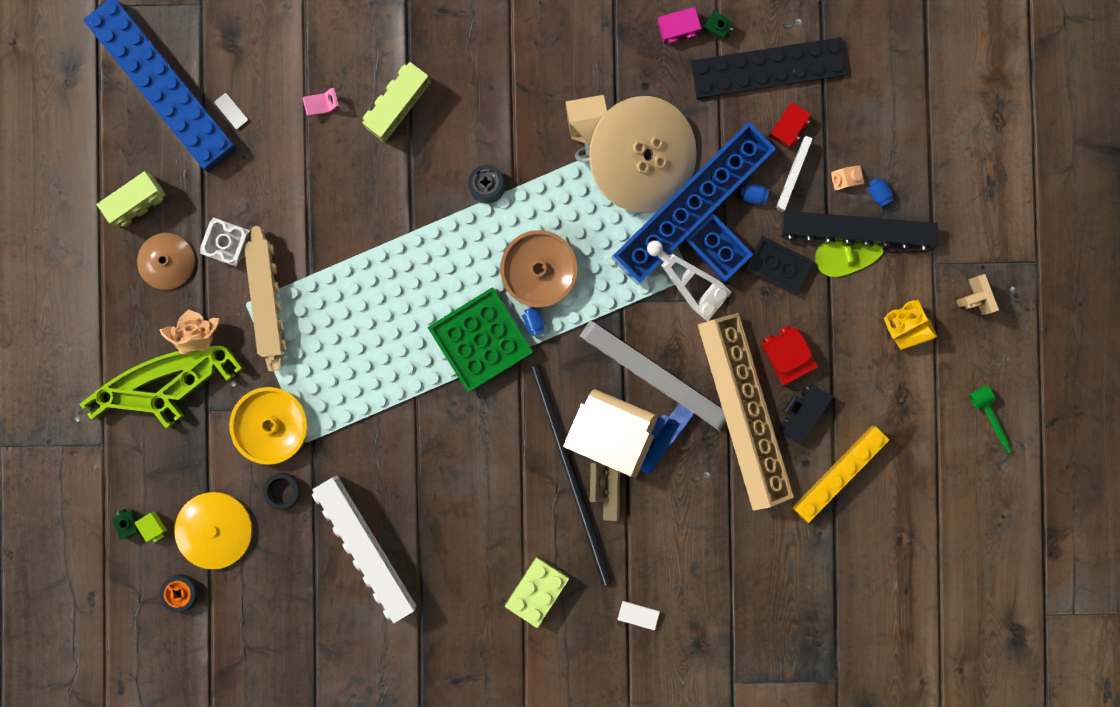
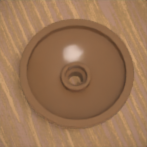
(178, 264)

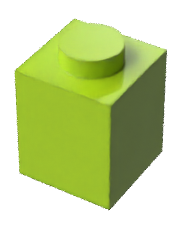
(151, 527)

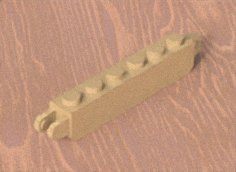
(264, 299)

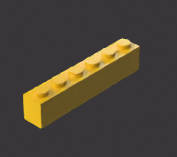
(840, 474)

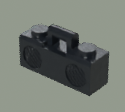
(810, 409)

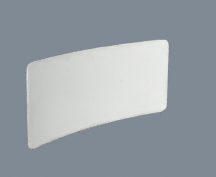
(231, 111)

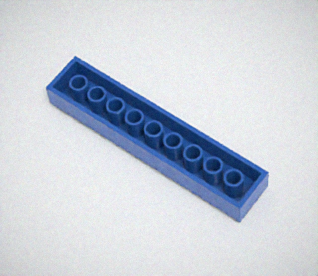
(160, 84)
(694, 201)

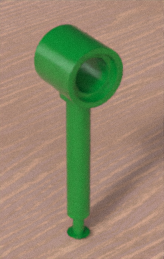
(982, 399)

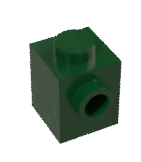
(718, 26)

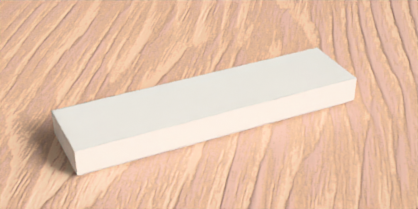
(794, 172)

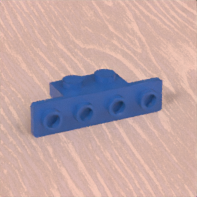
(666, 432)

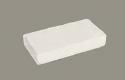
(638, 615)

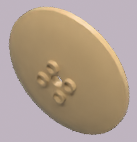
(619, 151)

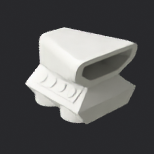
(224, 242)

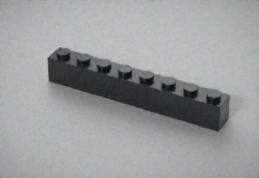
(859, 230)

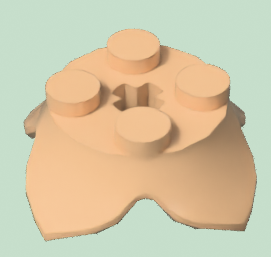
(191, 332)

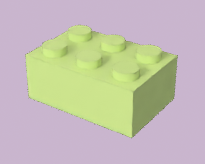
(132, 200)
(537, 591)

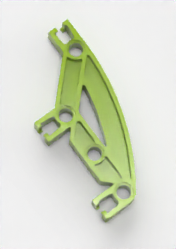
(125, 387)

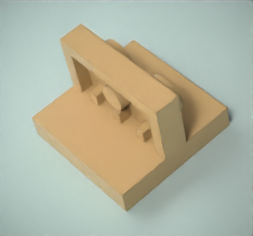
(982, 296)

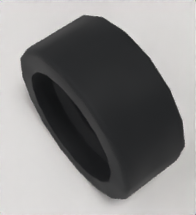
(267, 491)

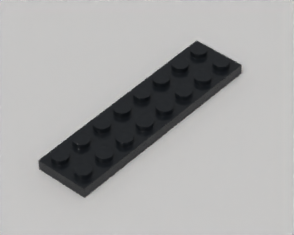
(768, 68)

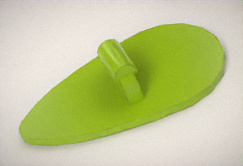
(842, 259)

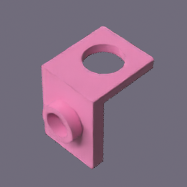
(320, 103)

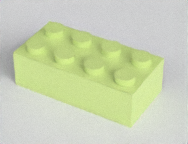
(396, 102)

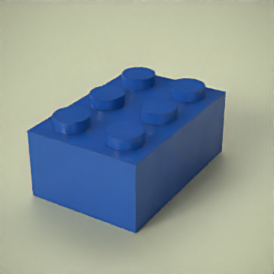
(718, 248)

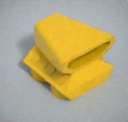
(909, 325)

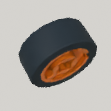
(188, 589)

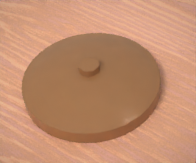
(538, 268)

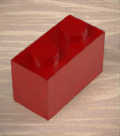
(789, 126)

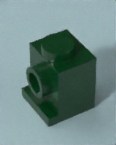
(130, 518)

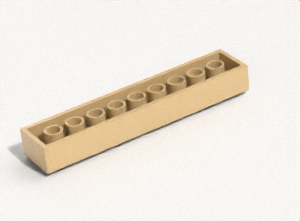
(745, 411)

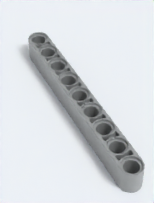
(654, 375)

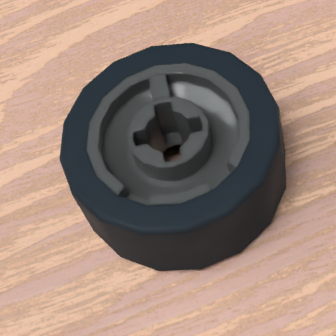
(493, 190)

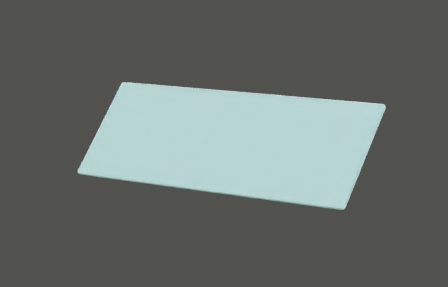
(362, 325)

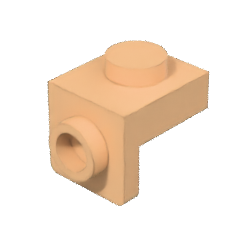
(847, 177)

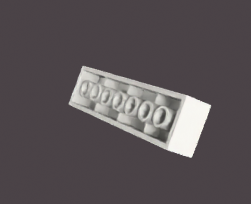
(364, 548)

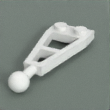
(711, 299)

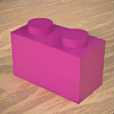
(679, 25)

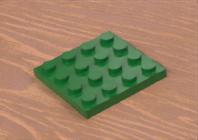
(480, 339)

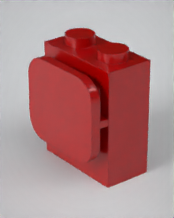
(788, 354)

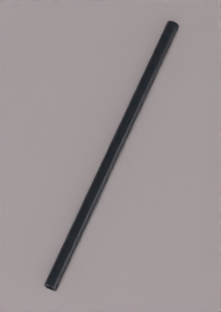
(571, 475)

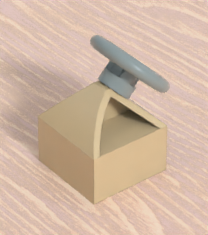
(582, 120)

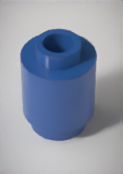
(880, 191)
(754, 194)
(534, 321)

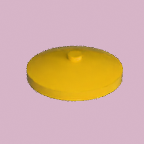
(268, 425)
(213, 530)

